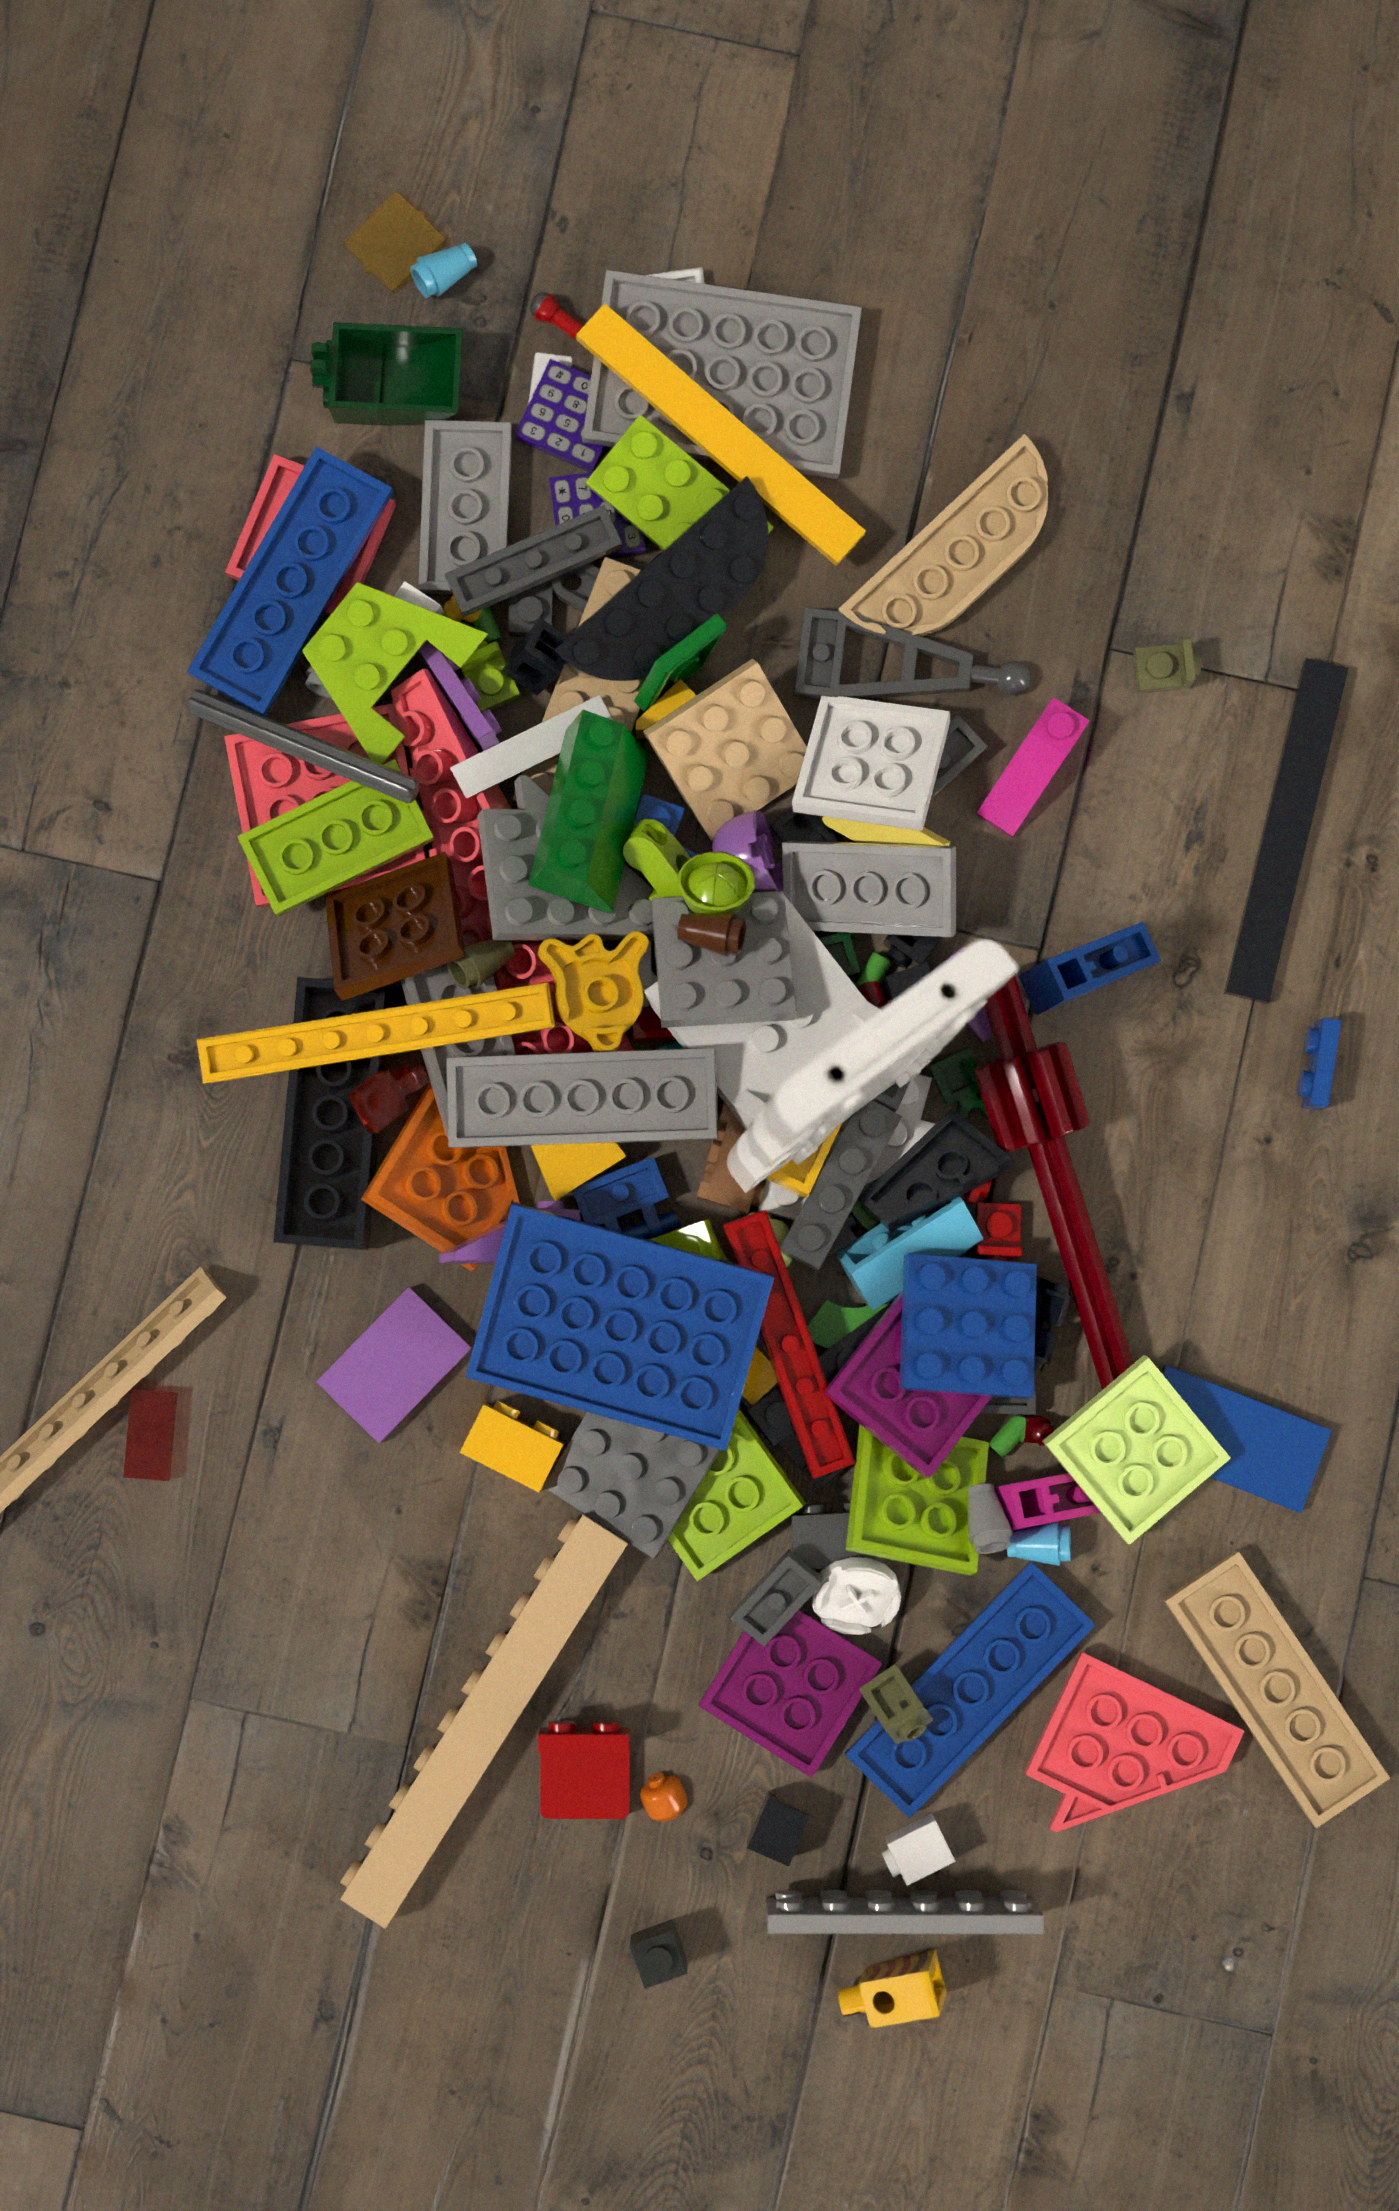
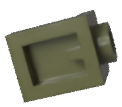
(1166, 667)
(896, 1705)

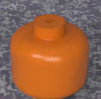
(663, 1797)

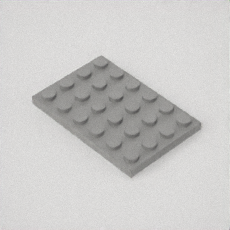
(761, 355)

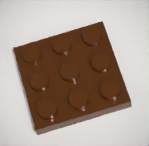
(394, 926)

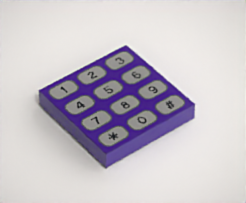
(557, 417)
(574, 498)

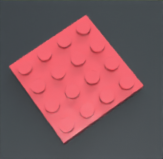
(276, 782)

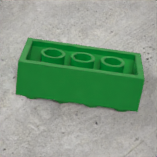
(590, 812)

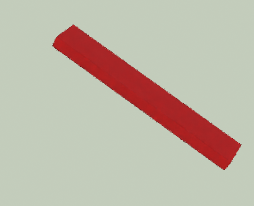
(792, 1349)

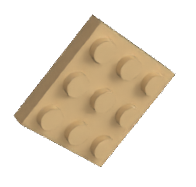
(729, 748)

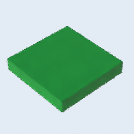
(681, 661)

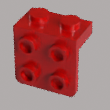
(584, 1770)

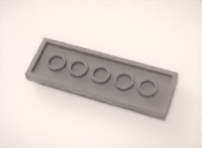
(582, 1098)
(915, 1914)

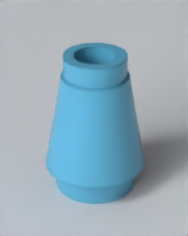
(442, 269)
(1042, 1543)

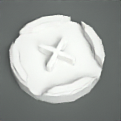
(857, 1595)

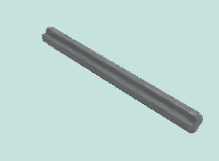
(303, 746)

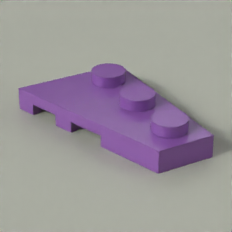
(462, 697)

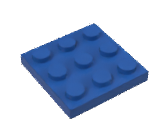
(968, 1326)

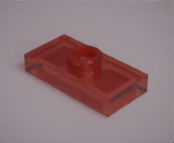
(150, 1434)

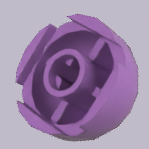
(752, 841)

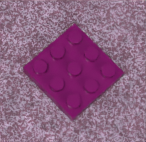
(911, 1423)
(792, 1690)

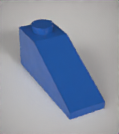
(1089, 968)

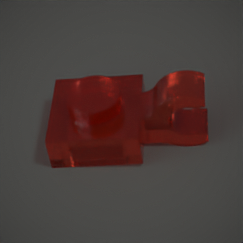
(381, 1096)

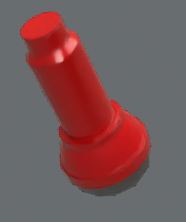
(547, 309)

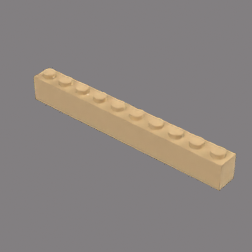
(483, 1721)

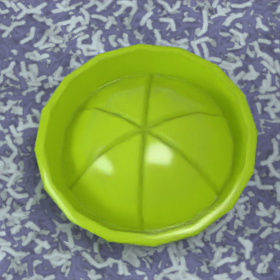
(715, 883)

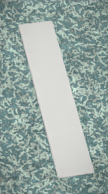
(520, 751)

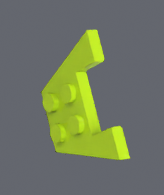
(366, 649)

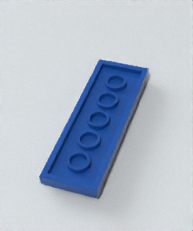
(290, 581)
(974, 1687)

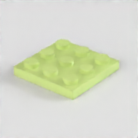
(1136, 1449)

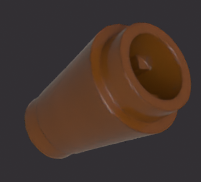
(714, 932)

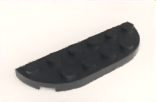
(676, 592)

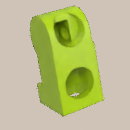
(657, 856)

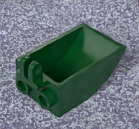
(388, 373)

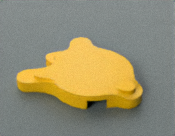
(597, 988)

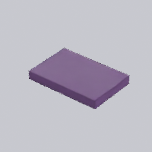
(394, 1365)

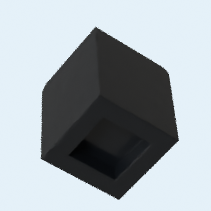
(777, 1830)

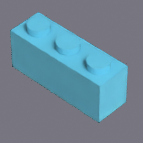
(877, 1257)

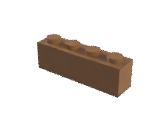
(718, 1184)

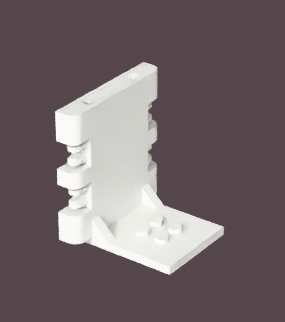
(814, 1072)

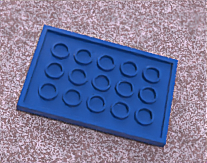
(619, 1326)

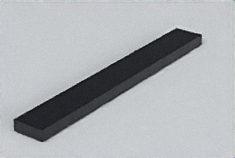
(1286, 831)

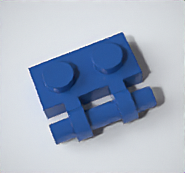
(623, 1193)

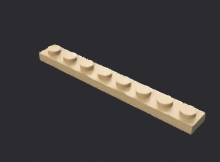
(107, 1383)

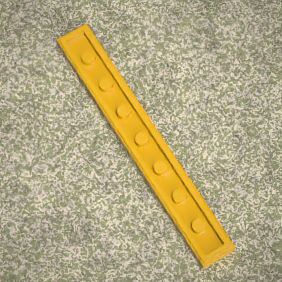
(720, 434)
(376, 1033)

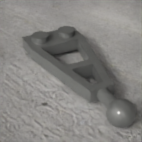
(822, 656)

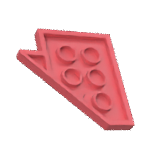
(1123, 1743)

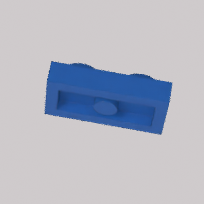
(1316, 1082)

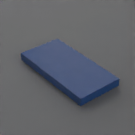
(1268, 1448)

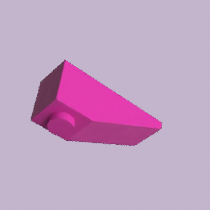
(1032, 767)
(1044, 1501)

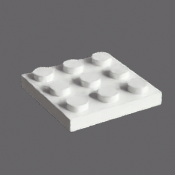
(871, 762)

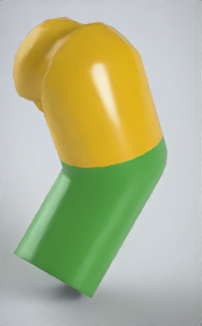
(482, 620)

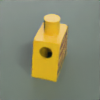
(913, 1986)

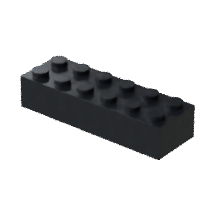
(325, 1145)

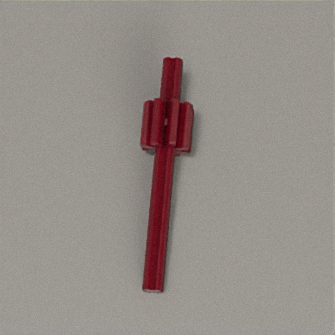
(1034, 1104)

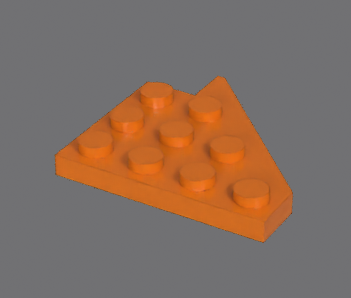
(438, 1189)

